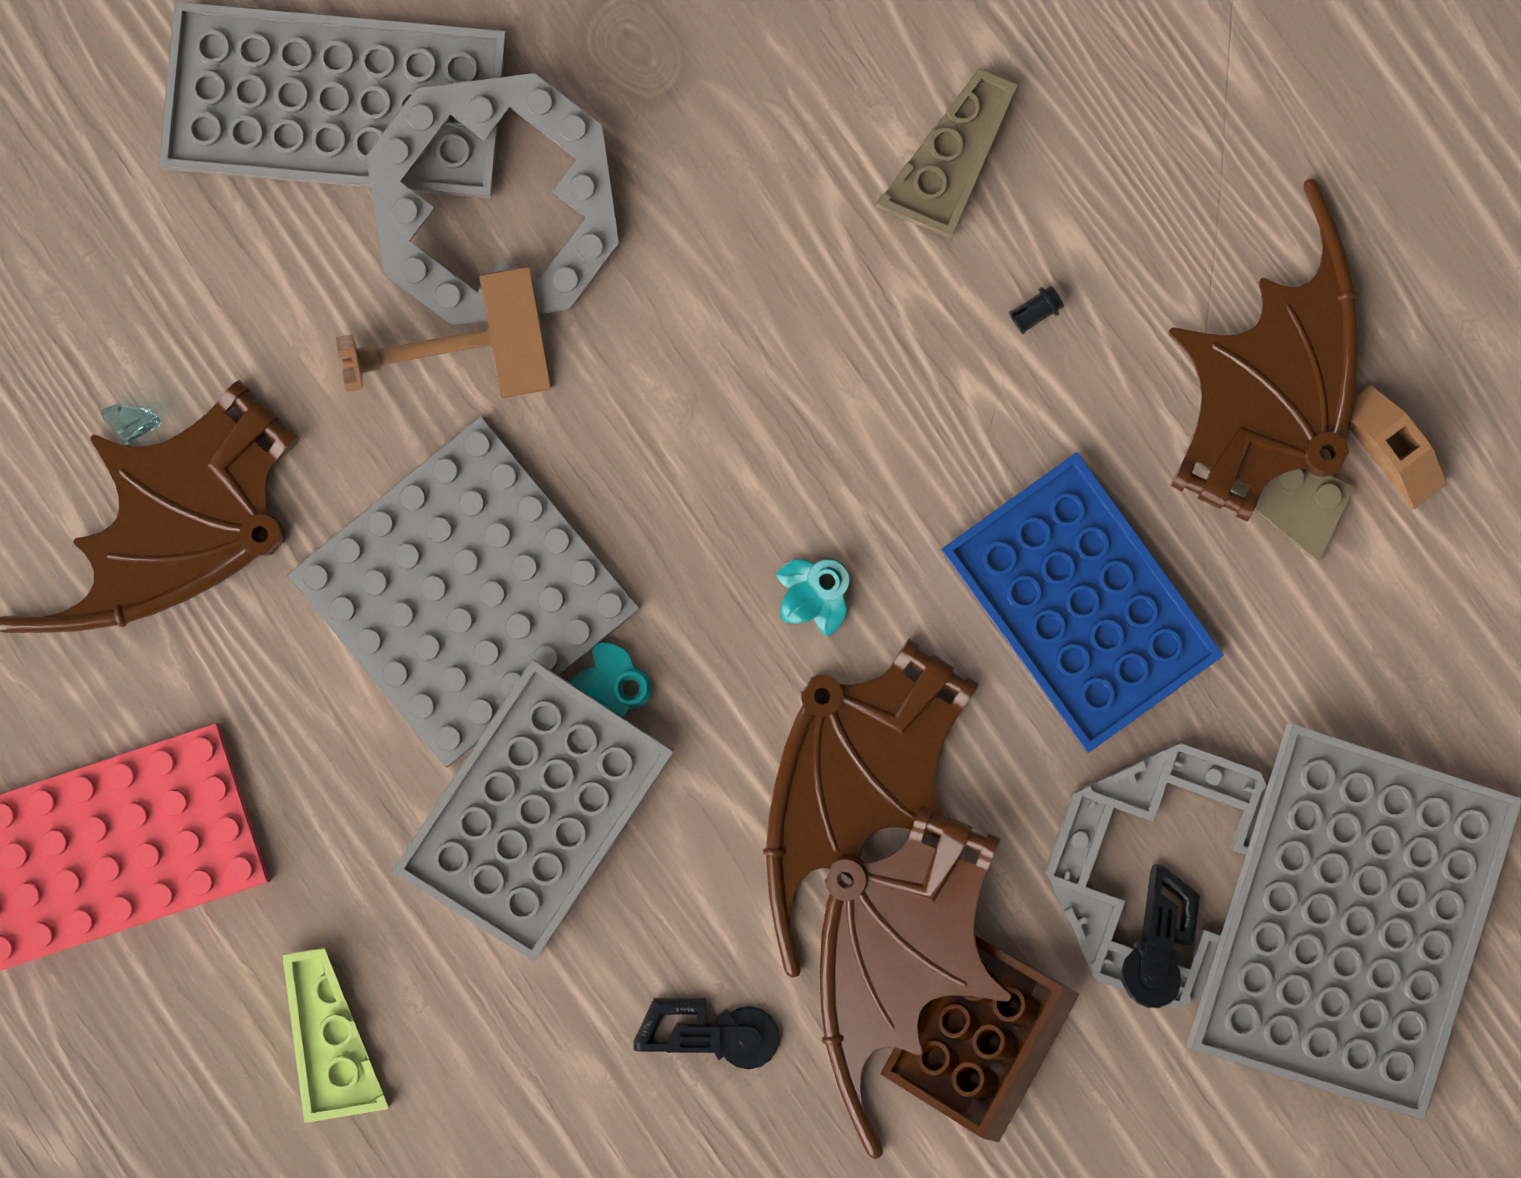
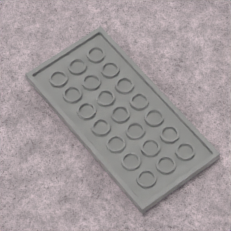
(315, 95)

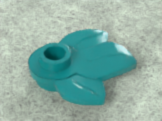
(810, 598)
(607, 679)

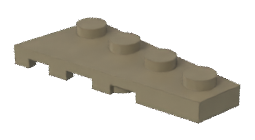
(945, 167)

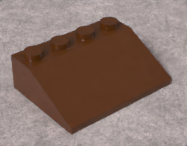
(984, 1050)

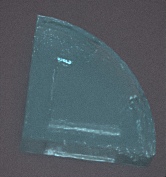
(130, 422)

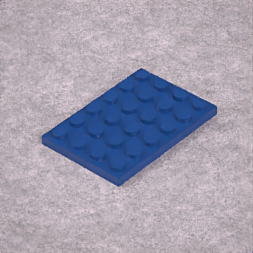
(1082, 602)

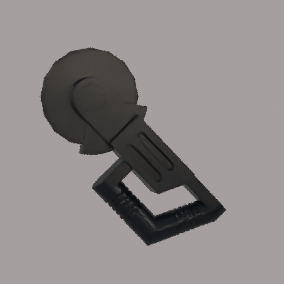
(1152, 970)
(743, 1037)

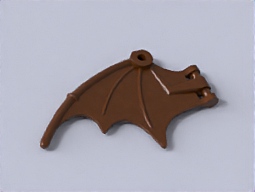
(1281, 385)
(181, 518)
(855, 770)
(895, 946)

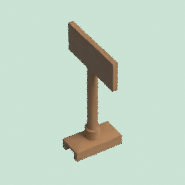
(511, 333)

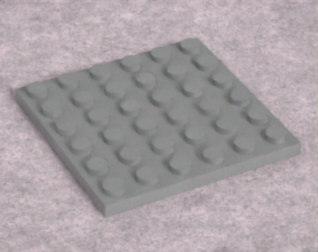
(460, 587)

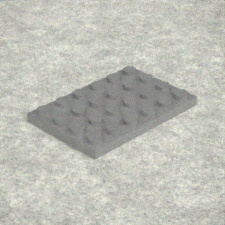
(533, 810)

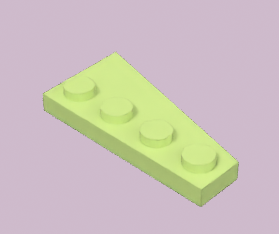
(329, 1051)

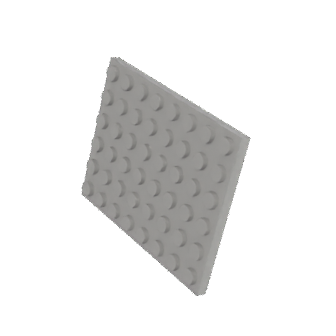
(1354, 922)

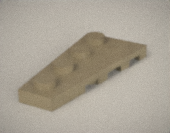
(1301, 507)

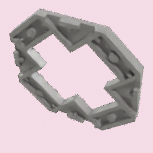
(480, 108)
(1139, 792)

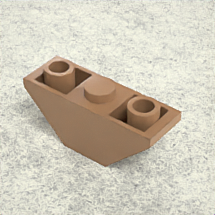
(1396, 446)

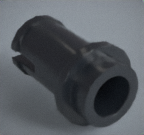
(1036, 309)

